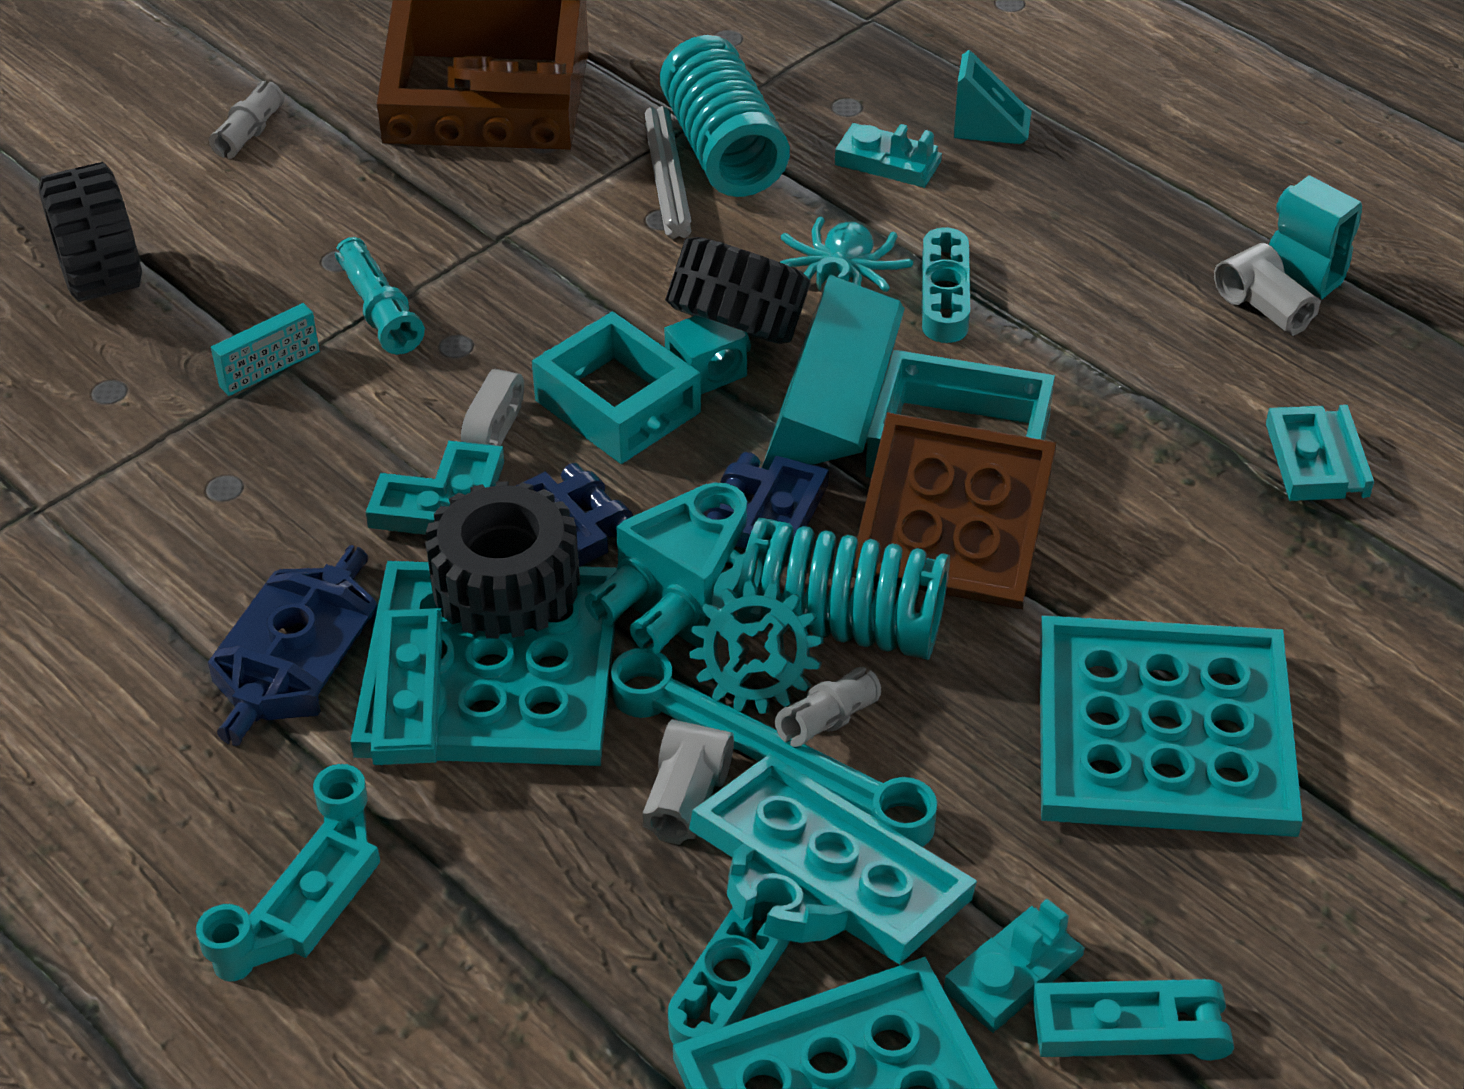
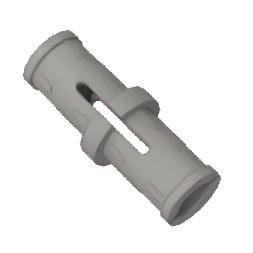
(246, 119)
(827, 706)

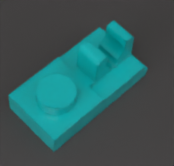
(889, 154)
(1003, 971)

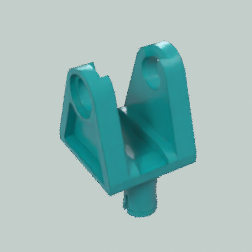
(673, 566)

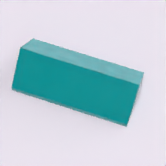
(837, 375)

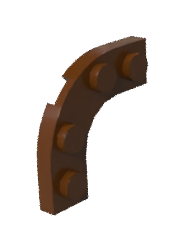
(484, 74)

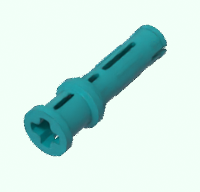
(383, 306)

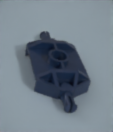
(281, 673)

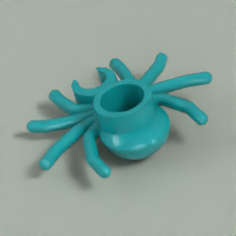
(844, 254)

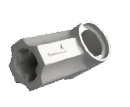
(1260, 279)
(689, 767)

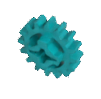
(735, 630)

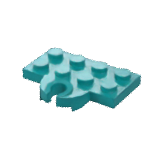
(826, 864)

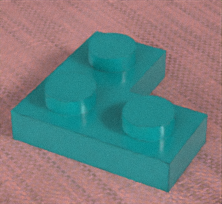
(409, 501)

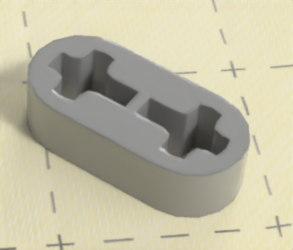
(493, 408)

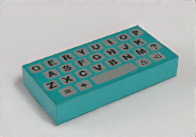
(265, 349)

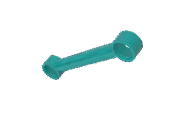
(760, 740)

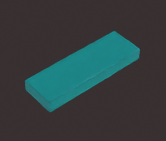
(407, 687)

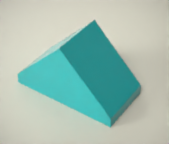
(987, 106)

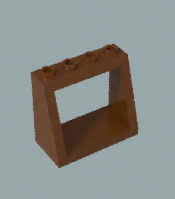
(481, 28)

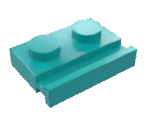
(1318, 452)

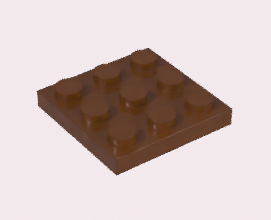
(961, 497)

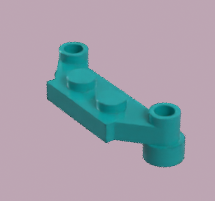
(308, 892)

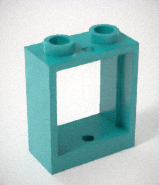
(621, 429)

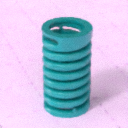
(724, 116)
(860, 617)

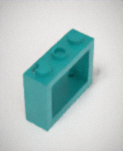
(961, 388)

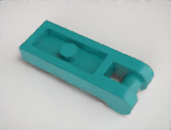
(1131, 1018)

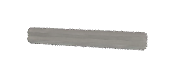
(667, 173)

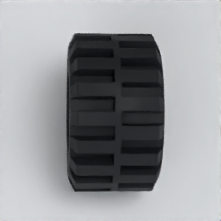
(90, 231)
(738, 289)
(503, 559)

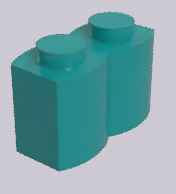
(1316, 234)

